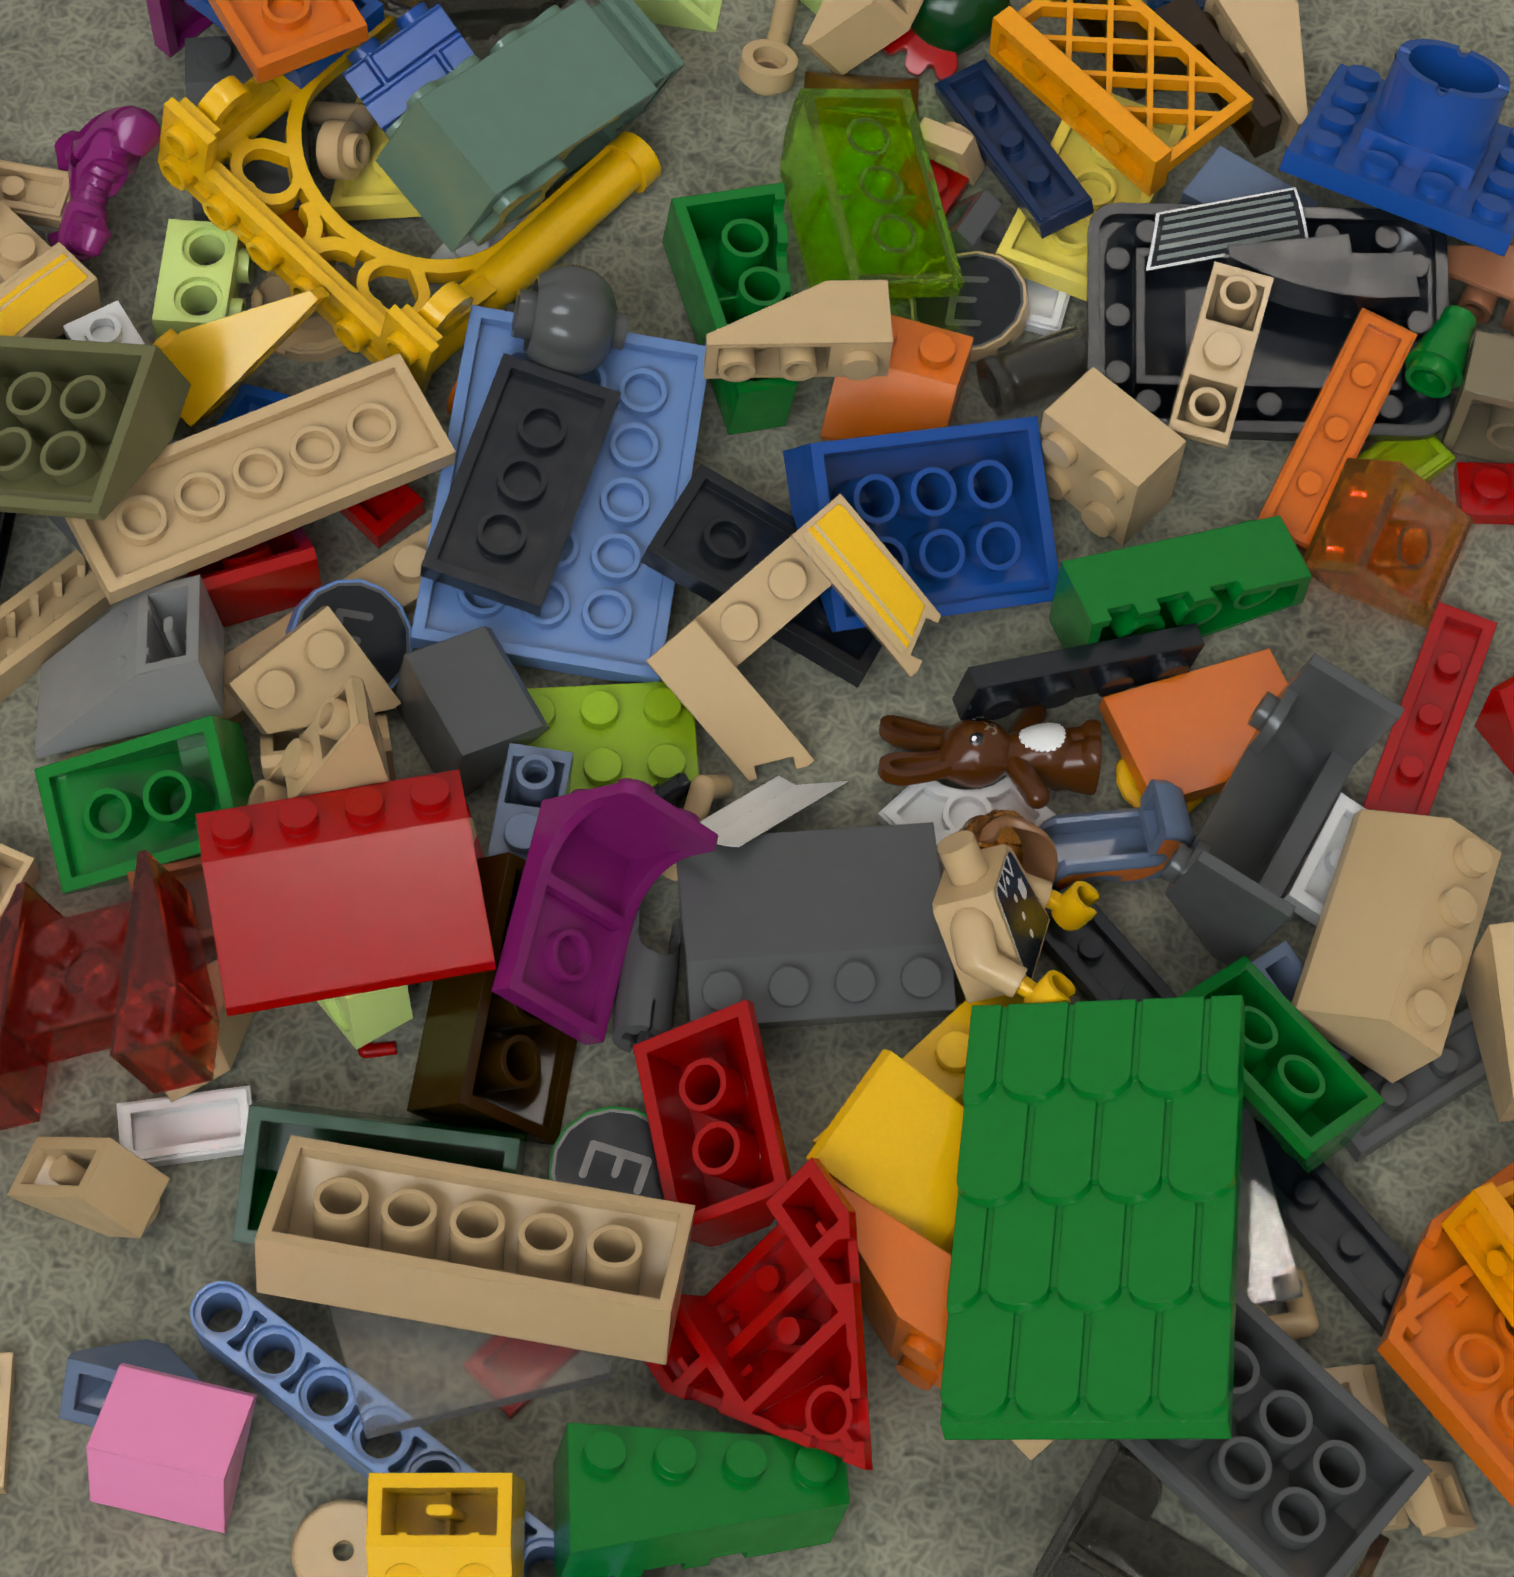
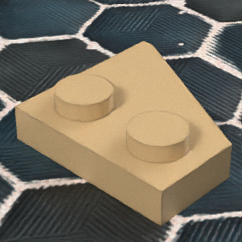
(302, 670)

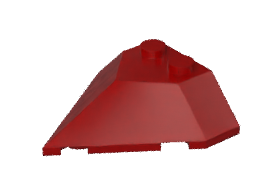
(784, 1328)

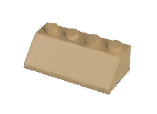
(1396, 938)

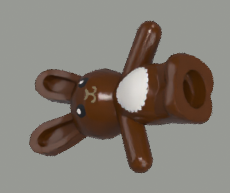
(982, 752)

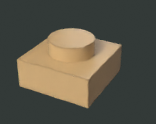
(953, 147)
(1440, 1503)

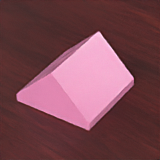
(169, 1447)

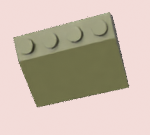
(81, 422)

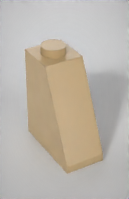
(1491, 1005)

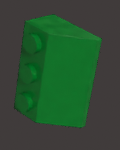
(1291, 1072)

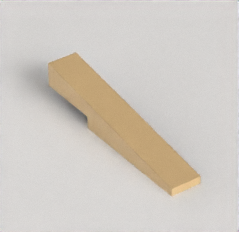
(46, 618)

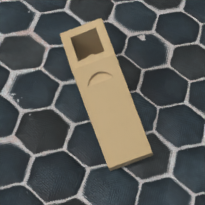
(820, 332)

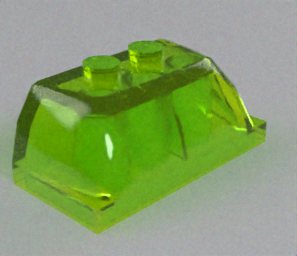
(866, 193)

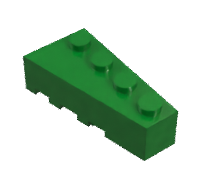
(727, 268)
(1196, 578)
(686, 1496)

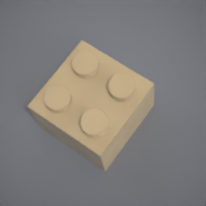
(1109, 457)

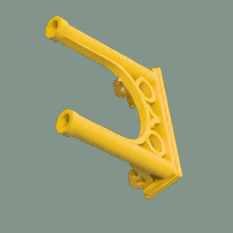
(225, 129)

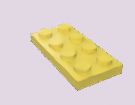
(1062, 257)

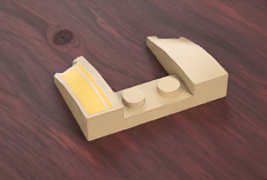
(40, 283)
(825, 552)

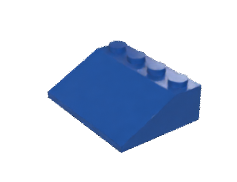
(949, 503)

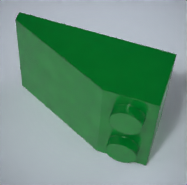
(140, 799)

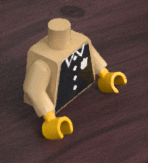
(998, 920)

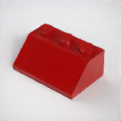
(715, 1122)

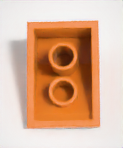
(903, 1291)

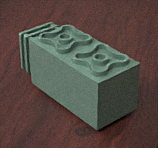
(525, 117)

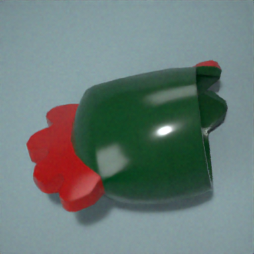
(943, 32)

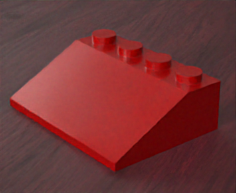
(344, 892)

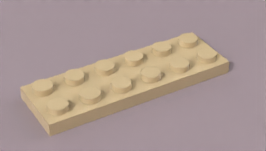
(266, 477)

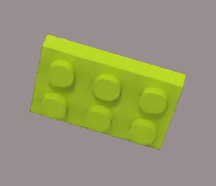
(619, 732)

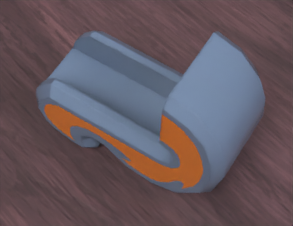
(1123, 842)

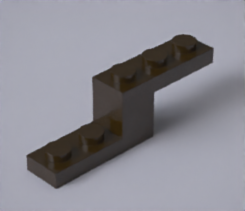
(1257, 127)

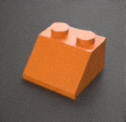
(917, 394)

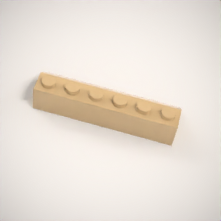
(474, 1249)

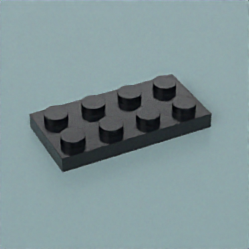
(520, 484)
(720, 536)

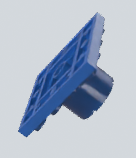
(1417, 142)

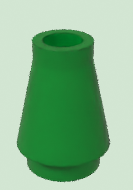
(1441, 355)

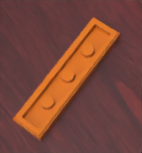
(1337, 423)

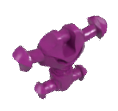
(98, 165)

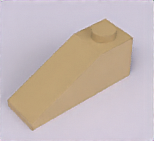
(1271, 43)

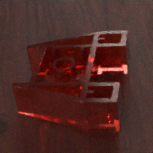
(101, 982)

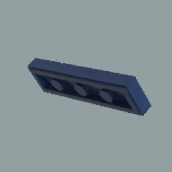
(1015, 149)

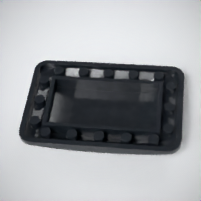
(1146, 320)

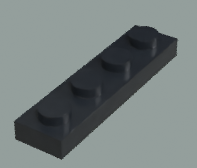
(1075, 672)

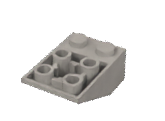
(134, 671)

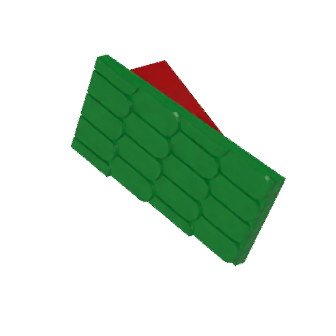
(1096, 1222)

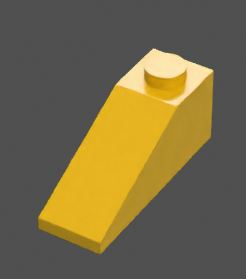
(229, 350)

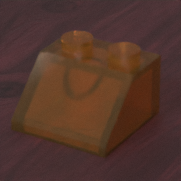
(1387, 540)

